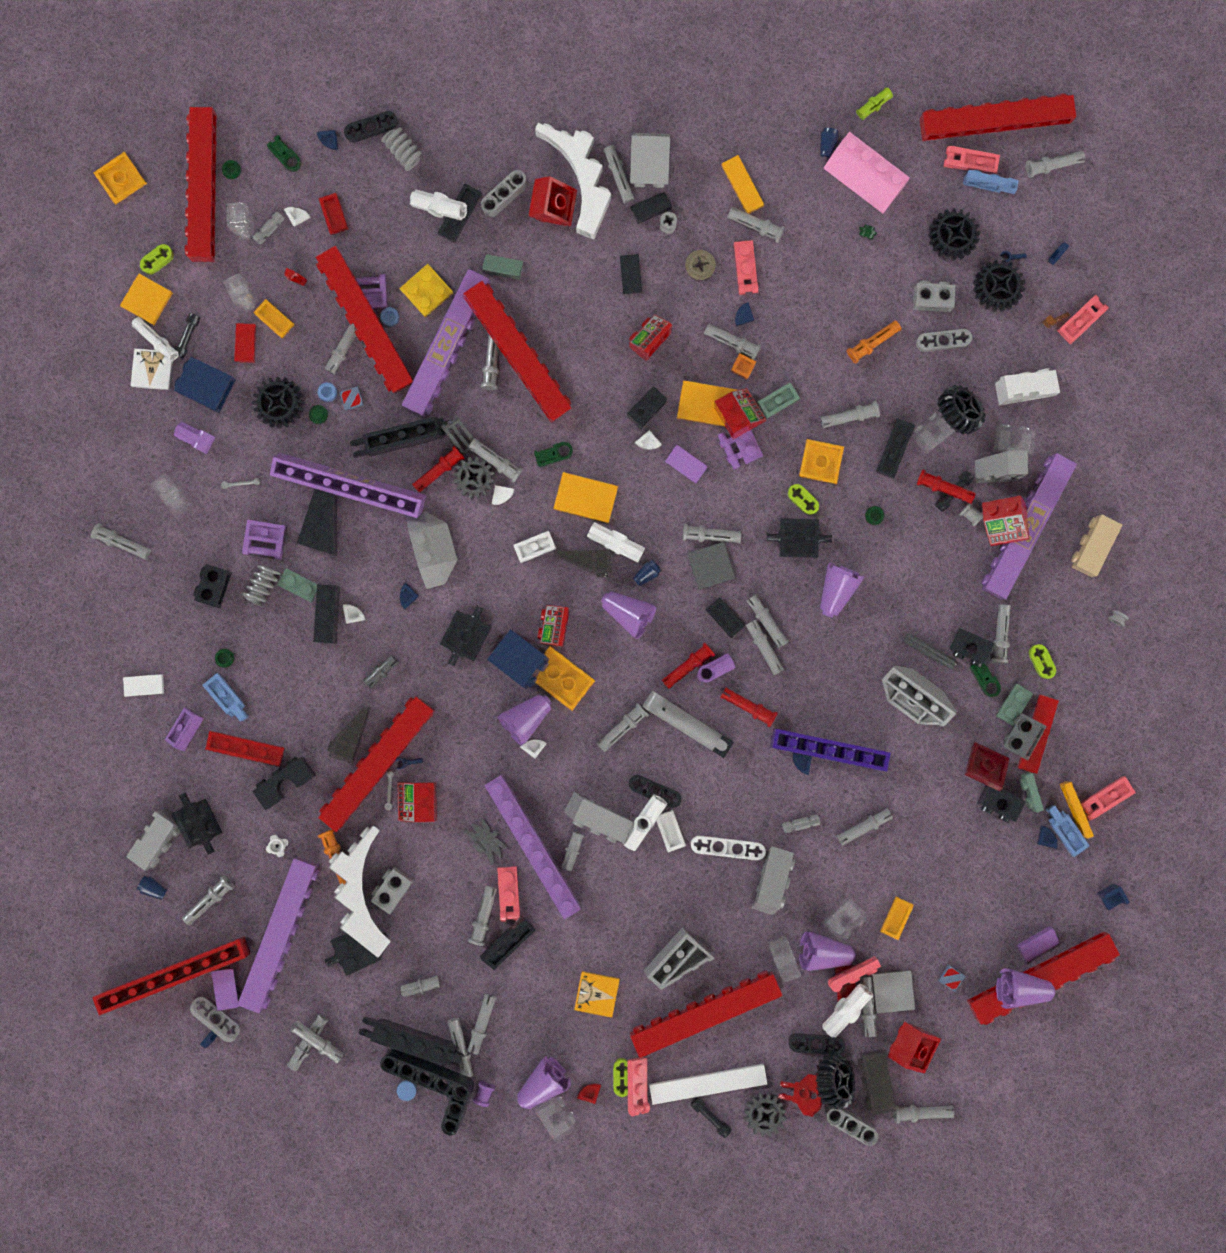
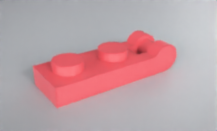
(971, 160)
(745, 266)
(1082, 319)
(1107, 798)
(508, 893)
(854, 973)
(637, 1086)

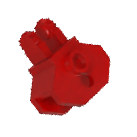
(802, 1095)

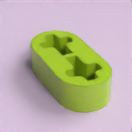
(154, 255)
(806, 496)
(1046, 659)
(616, 1077)

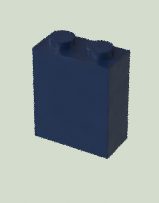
(204, 384)
(519, 659)

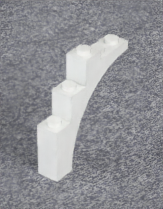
(576, 151)
(350, 868)

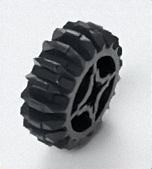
(960, 238)
(993, 280)
(275, 408)
(961, 409)
(835, 1081)

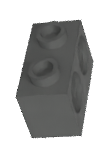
(1029, 738)

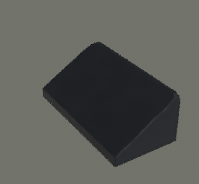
(651, 207)

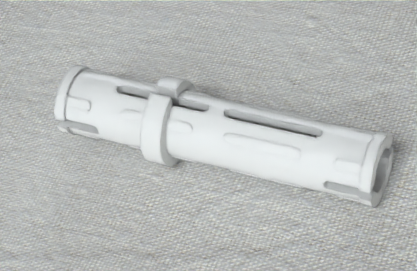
(160, 344)

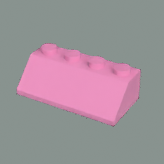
(866, 172)

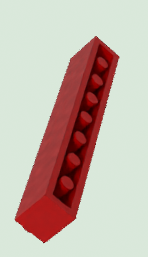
(997, 117)
(201, 184)
(364, 319)
(516, 351)
(376, 764)
(1058, 970)
(171, 975)
(705, 1014)

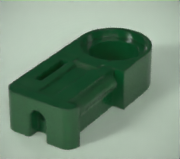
(283, 153)
(551, 455)
(984, 677)

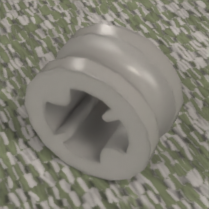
(1118, 618)

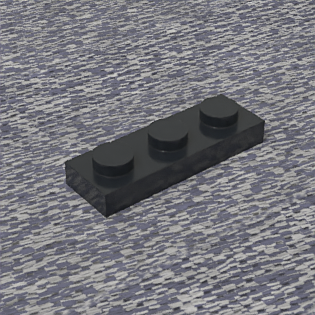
(451, 227)
(895, 448)
(507, 943)

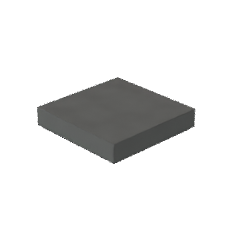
(711, 565)

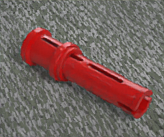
(445, 464)
(937, 484)
(695, 660)
(757, 711)

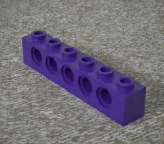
(830, 750)

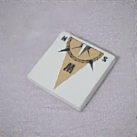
(151, 370)

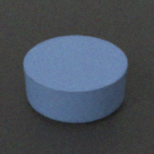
(389, 317)
(327, 392)
(406, 1090)

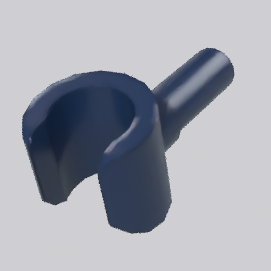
(1012, 256)
(408, 762)

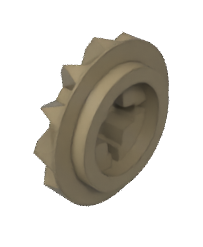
(704, 257)

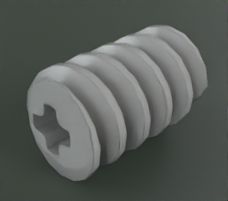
(401, 148)
(260, 585)

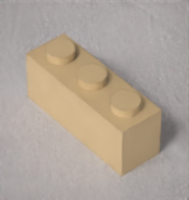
(1096, 545)

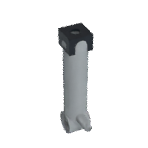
(688, 724)

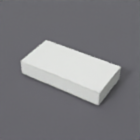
(143, 685)
(670, 831)

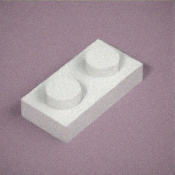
(534, 547)

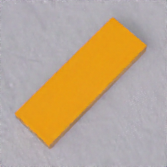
(742, 184)
(1076, 809)

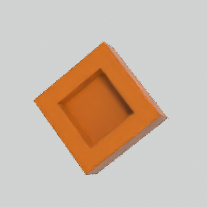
(743, 366)

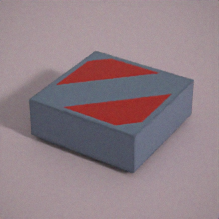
(351, 398)
(951, 978)

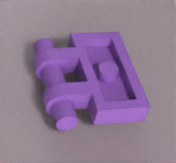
(746, 445)

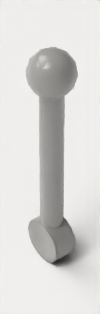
(225, 485)
(388, 806)

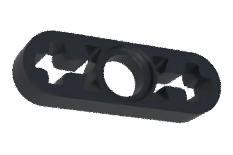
(372, 119)
(670, 792)
(801, 1049)

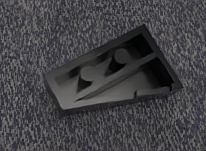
(320, 523)

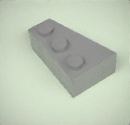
(1002, 467)
(598, 818)
(154, 840)
(774, 881)
(676, 959)

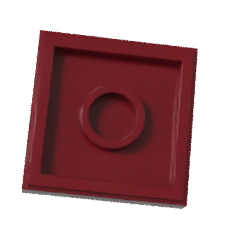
(987, 766)

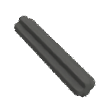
(930, 651)

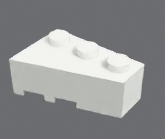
(1027, 386)

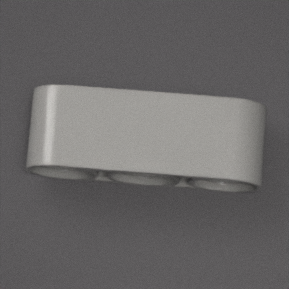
(507, 184)
(857, 1130)

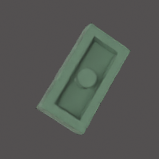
(778, 400)
(298, 585)
(1014, 704)
(1033, 798)

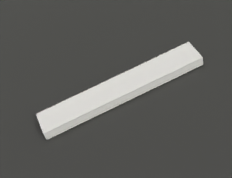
(708, 1084)

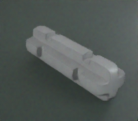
(268, 228)
(801, 823)

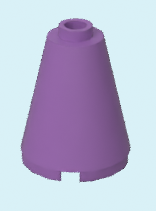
(838, 588)
(629, 612)
(525, 718)
(824, 952)
(1022, 989)
(543, 1084)

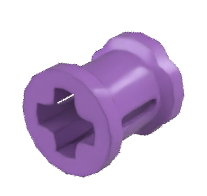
(483, 1094)

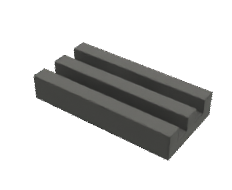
(451, 424)

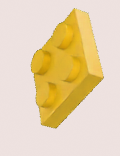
(426, 290)

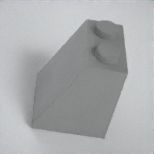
(650, 159)

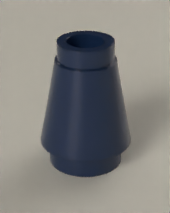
(828, 141)
(648, 572)
(151, 888)

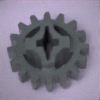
(481, 472)
(771, 1110)

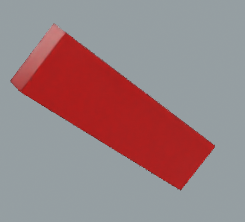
(1043, 713)
(245, 748)

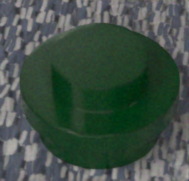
(231, 169)
(867, 231)
(318, 414)
(874, 515)
(224, 658)

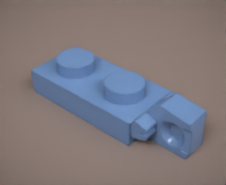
(990, 182)
(225, 697)
(1067, 831)

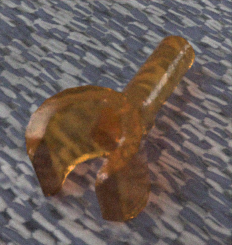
(1050, 321)

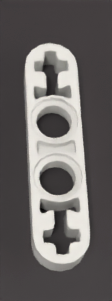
(727, 850)

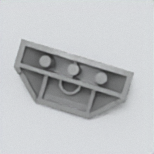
(432, 548)
(917, 697)

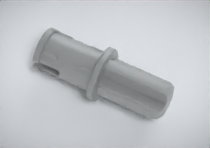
(572, 851)
(420, 986)

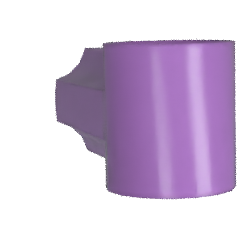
(197, 438)
(717, 668)

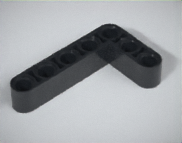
(434, 1083)

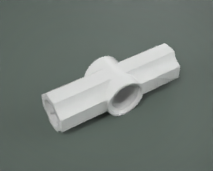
(438, 204)
(616, 542)
(650, 813)
(847, 1010)

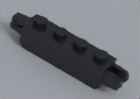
(400, 437)
(411, 1041)

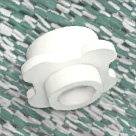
(271, 848)

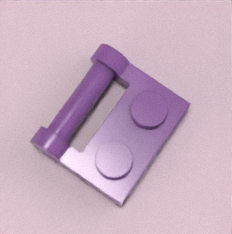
(377, 296)
(264, 533)

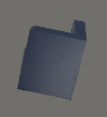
(1113, 896)

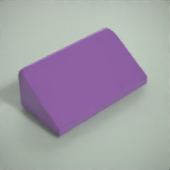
(686, 464)
(184, 729)
(1038, 944)
(224, 989)

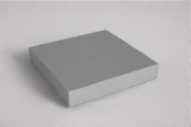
(893, 991)

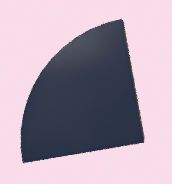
(328, 139)
(1058, 253)
(743, 315)
(407, 596)
(802, 762)
(1047, 838)
(208, 1039)

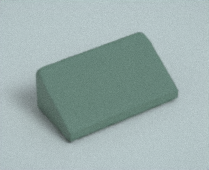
(502, 267)

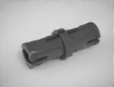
(380, 671)

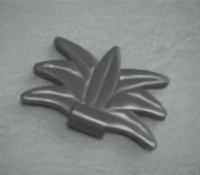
(485, 841)

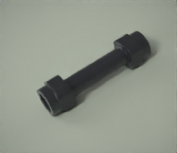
(192, 321)
(943, 502)
(722, 1128)

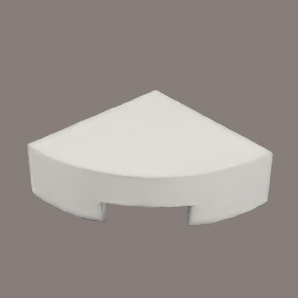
(296, 215)
(648, 441)
(501, 495)
(352, 614)
(533, 747)

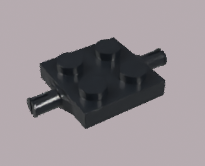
(799, 538)
(465, 635)
(197, 823)
(351, 954)

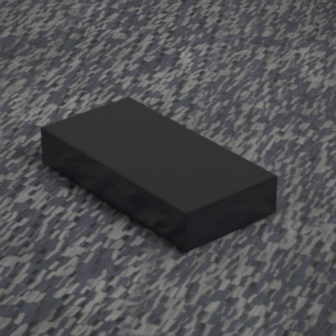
(630, 274)
(725, 617)

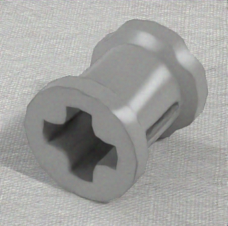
(671, 217)
(971, 514)

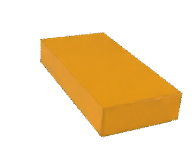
(273, 318)
(897, 918)

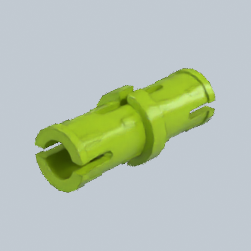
(874, 103)

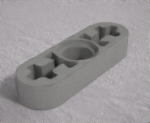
(958, 343)
(222, 1033)

